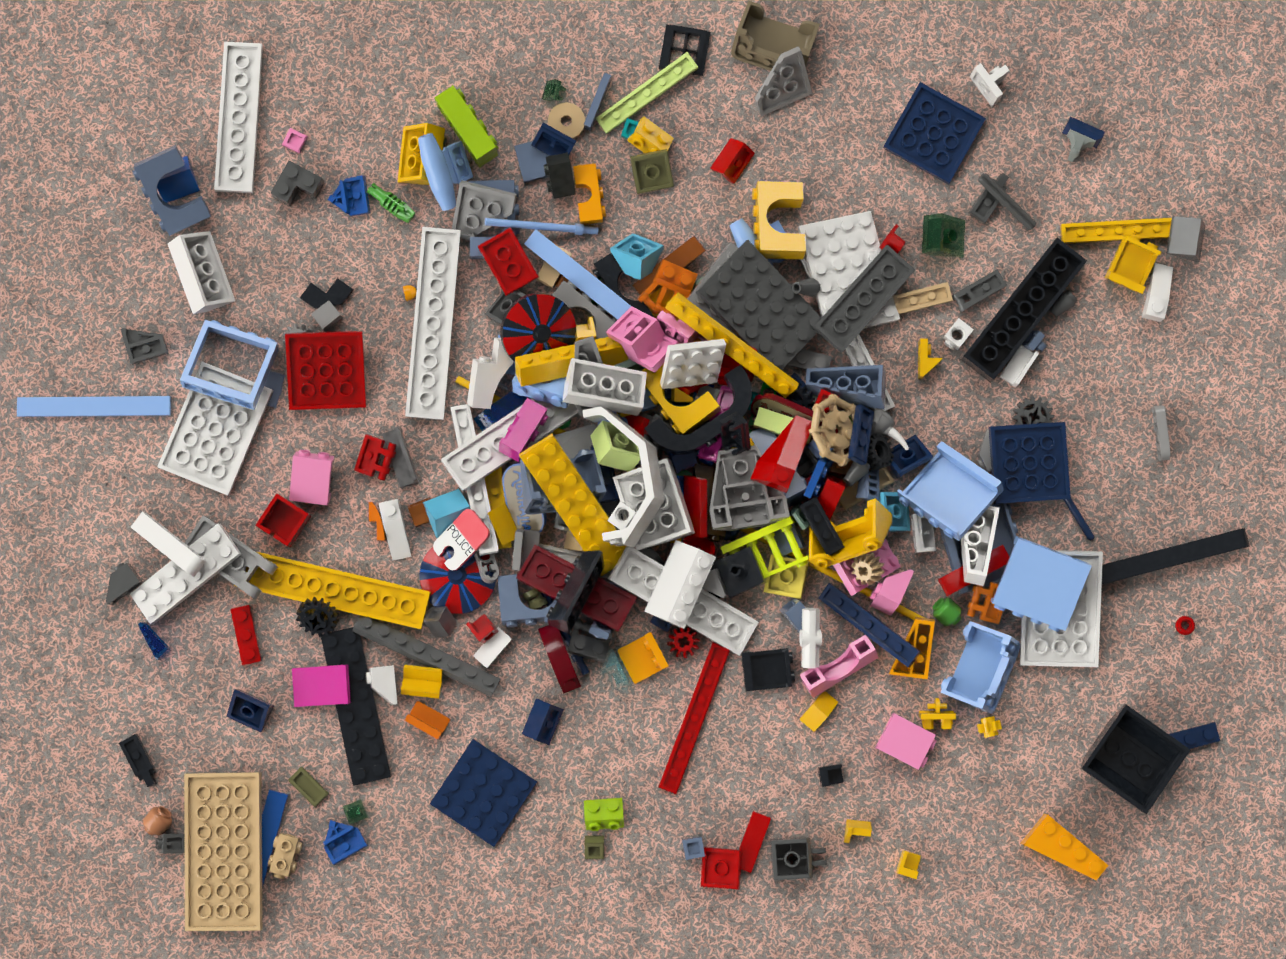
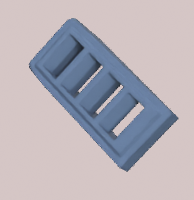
(869, 487)

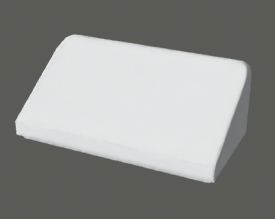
(492, 648)

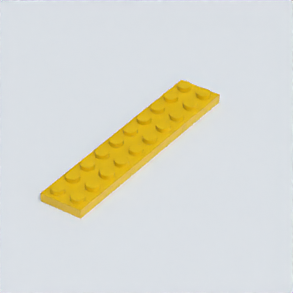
(344, 590)

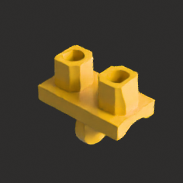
(927, 717)

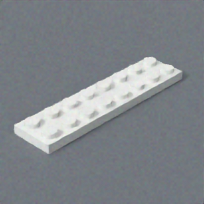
(238, 117)
(481, 453)
(710, 614)

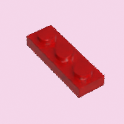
(246, 635)

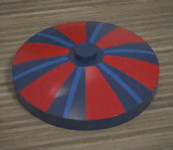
(459, 589)

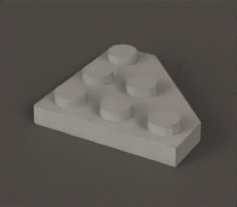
(785, 83)
(477, 203)

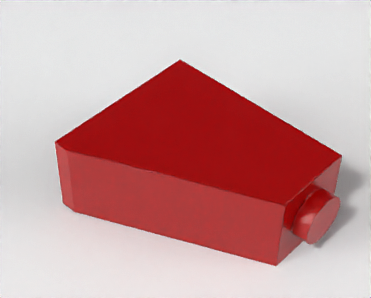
(831, 494)

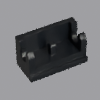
(735, 433)

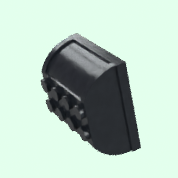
(1134, 758)

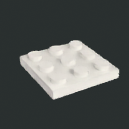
(692, 363)

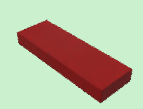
(753, 840)

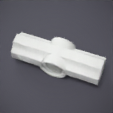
(810, 637)

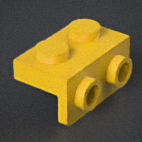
(650, 137)

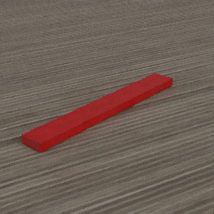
(694, 718)

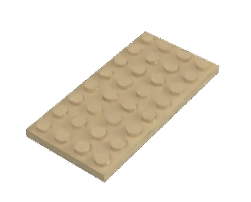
(223, 851)

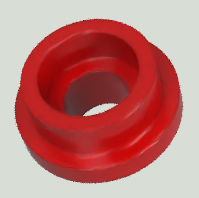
(1191, 625)

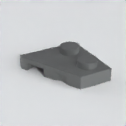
(143, 345)

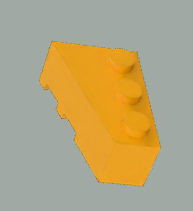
(921, 637)

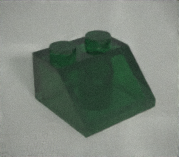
(943, 235)

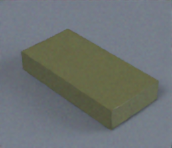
(308, 786)

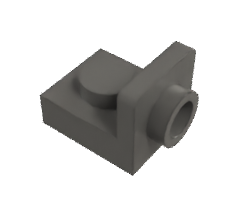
(170, 843)

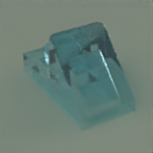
(612, 663)

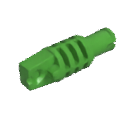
(392, 203)

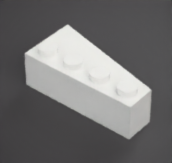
(977, 547)

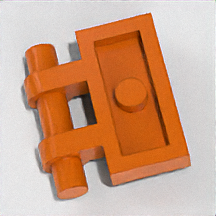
(988, 611)

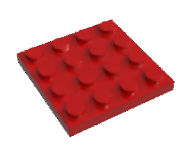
(325, 370)

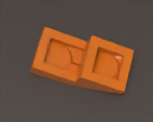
(375, 517)

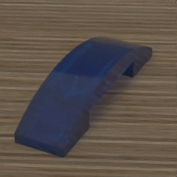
(499, 410)

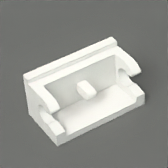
(922, 534)

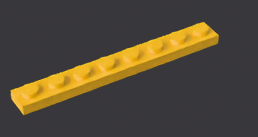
(735, 346)

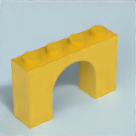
(769, 241)
(685, 418)

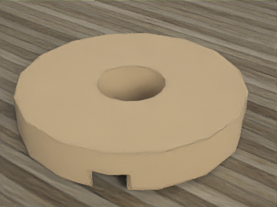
(567, 110)

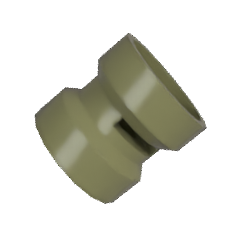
(536, 603)

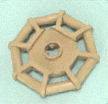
(825, 435)

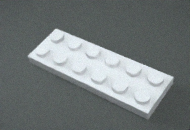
(174, 585)

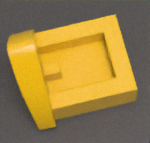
(856, 827)

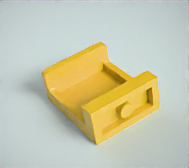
(1132, 263)

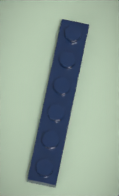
(869, 625)

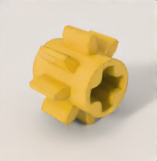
(989, 726)

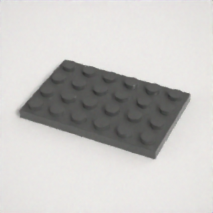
(760, 305)

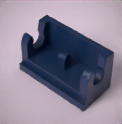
(552, 141)

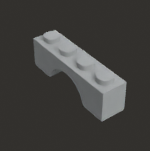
(567, 293)

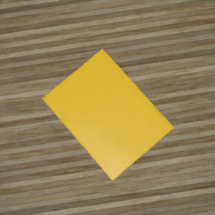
(503, 524)

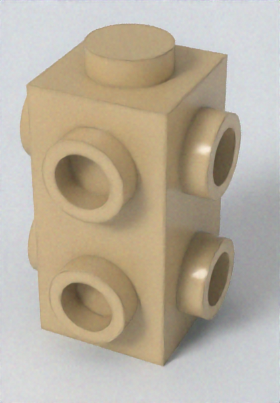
(283, 860)

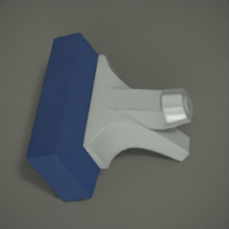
(1081, 136)

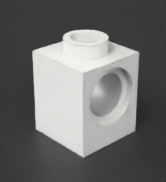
(963, 329)
(615, 517)

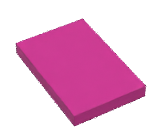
(321, 685)

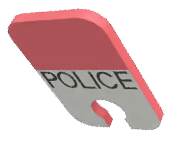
(465, 537)

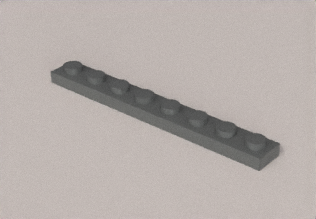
(426, 655)

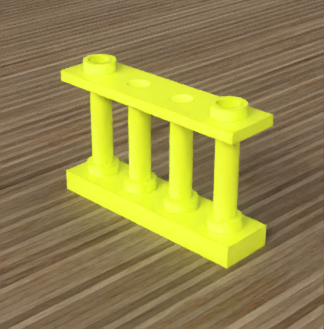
(768, 534)

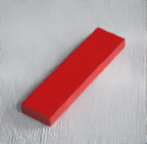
(955, 580)

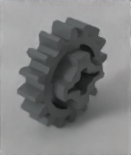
(1037, 406)

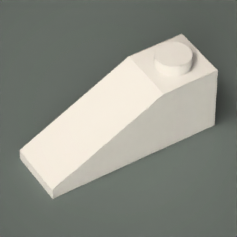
(1158, 293)
(395, 529)

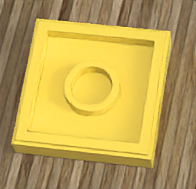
(786, 582)

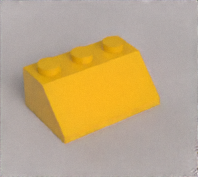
(410, 164)

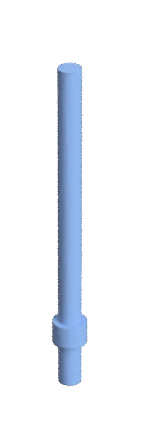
(577, 229)

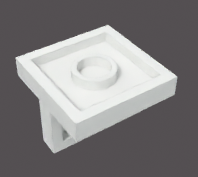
(988, 83)

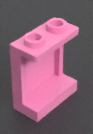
(311, 477)
(906, 741)

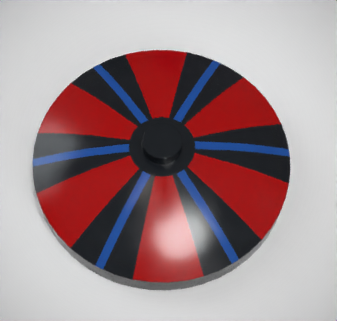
(536, 325)

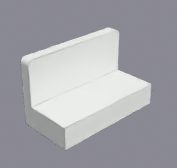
(1018, 366)

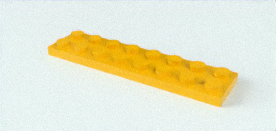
(571, 498)

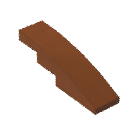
(682, 256)

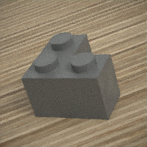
(294, 179)

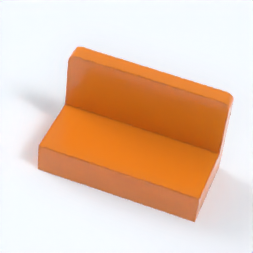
(427, 720)

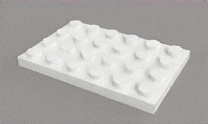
(838, 254)
(213, 433)
(1080, 641)

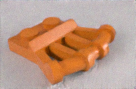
(669, 277)

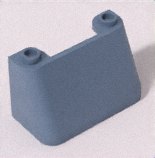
(586, 464)

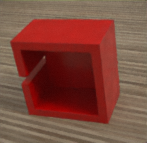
(283, 520)

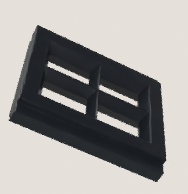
(701, 51)

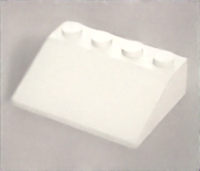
(672, 518)

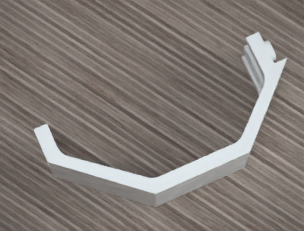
(651, 475)

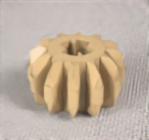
(867, 568)

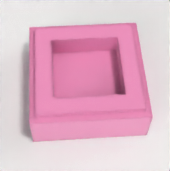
(294, 140)

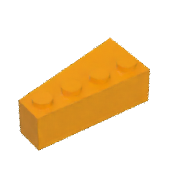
(1060, 845)

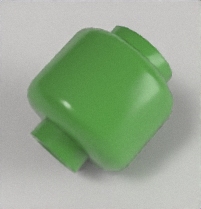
(946, 611)

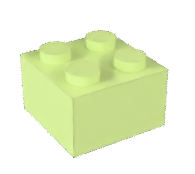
(614, 447)

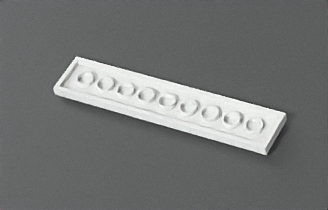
(433, 323)

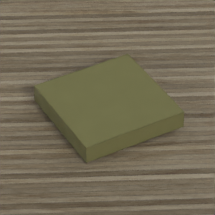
(651, 171)

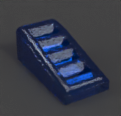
(155, 643)

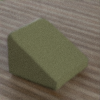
(594, 847)

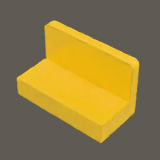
(421, 681)

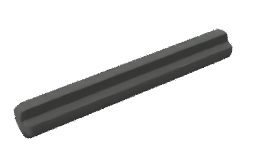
(1007, 201)

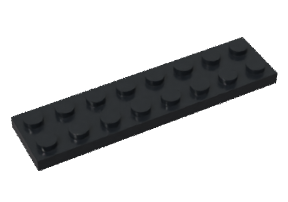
(359, 718)

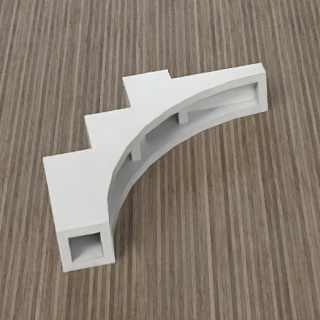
(486, 375)

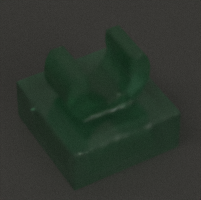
(552, 90)
(355, 811)

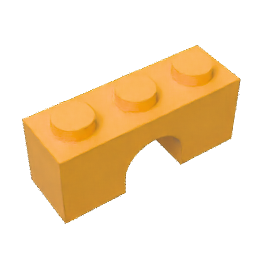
(587, 177)

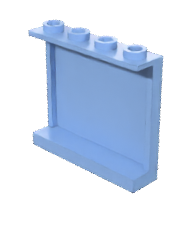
(951, 492)
(1041, 584)

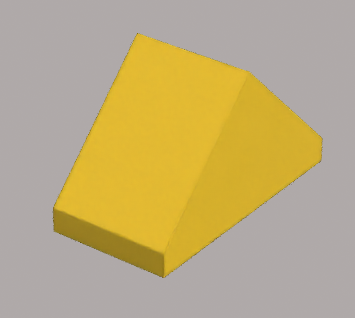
(818, 711)

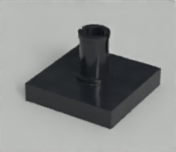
(740, 572)

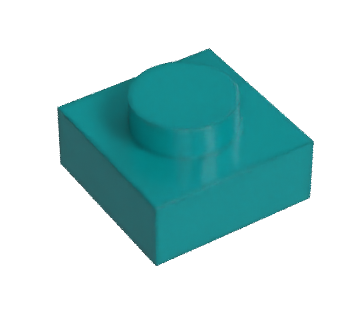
(629, 128)

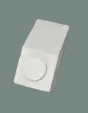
(383, 682)

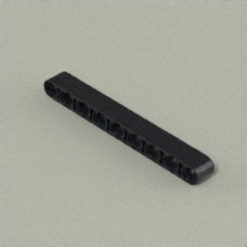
(1174, 555)

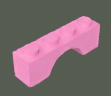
(853, 659)

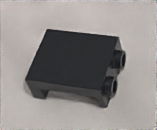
(767, 669)

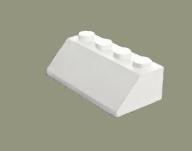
(201, 271)
(605, 386)
(680, 584)

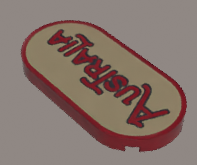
(780, 405)

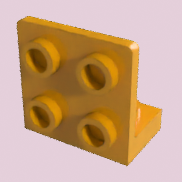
(642, 658)

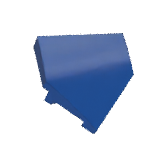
(352, 196)
(342, 841)

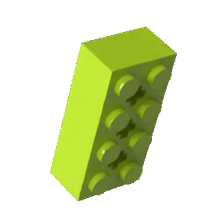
(466, 126)

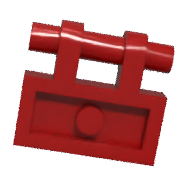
(369, 456)

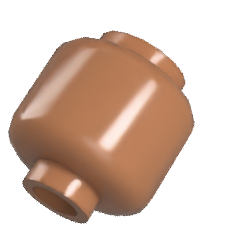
(157, 821)

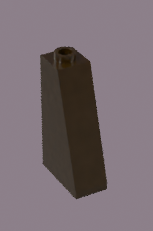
(708, 473)

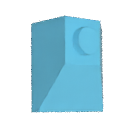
(637, 255)

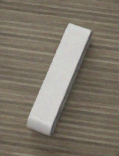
(168, 544)

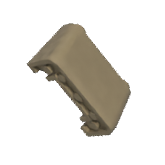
(763, 40)

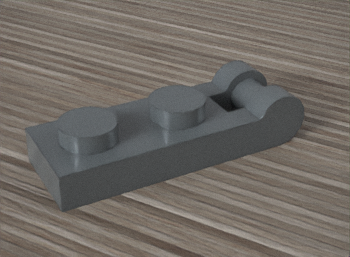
(979, 290)

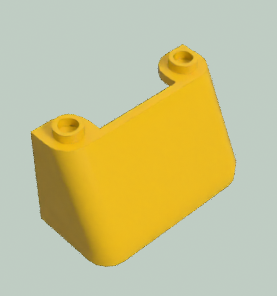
(857, 536)

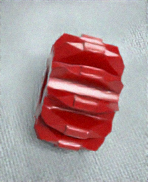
(680, 636)

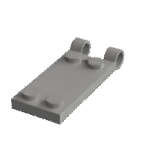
(235, 571)

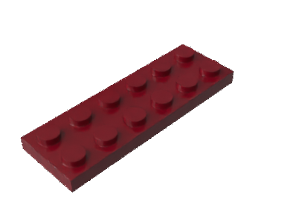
(547, 574)

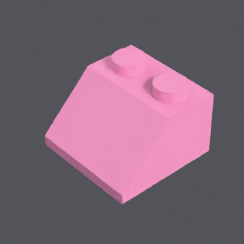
(889, 593)

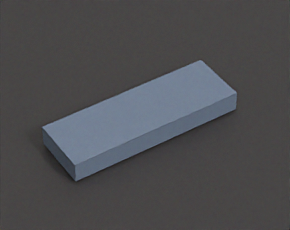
(597, 101)

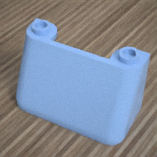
(982, 667)

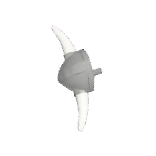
(884, 425)

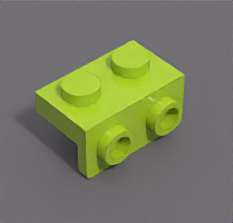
(603, 814)

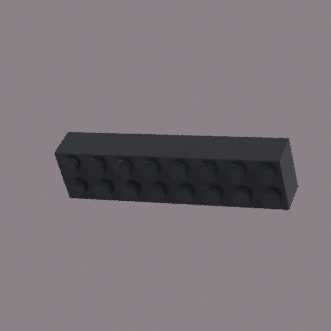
(1023, 310)

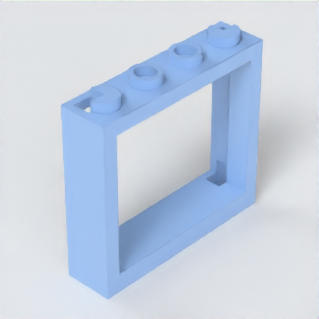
(221, 392)

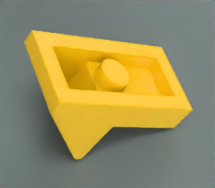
(924, 363)

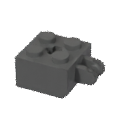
(799, 848)

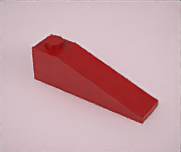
(781, 459)

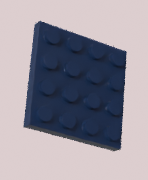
(934, 133)
(1030, 462)
(483, 792)

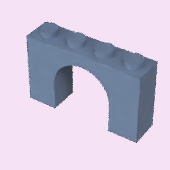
(505, 185)
(172, 217)
(512, 609)

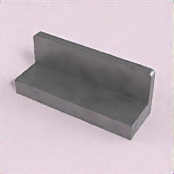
(402, 462)

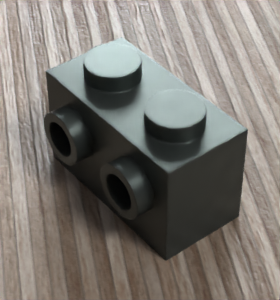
(560, 175)

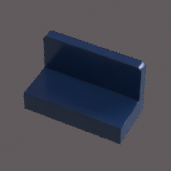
(542, 721)

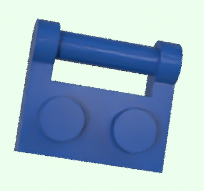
(817, 477)

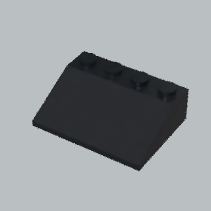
(576, 591)

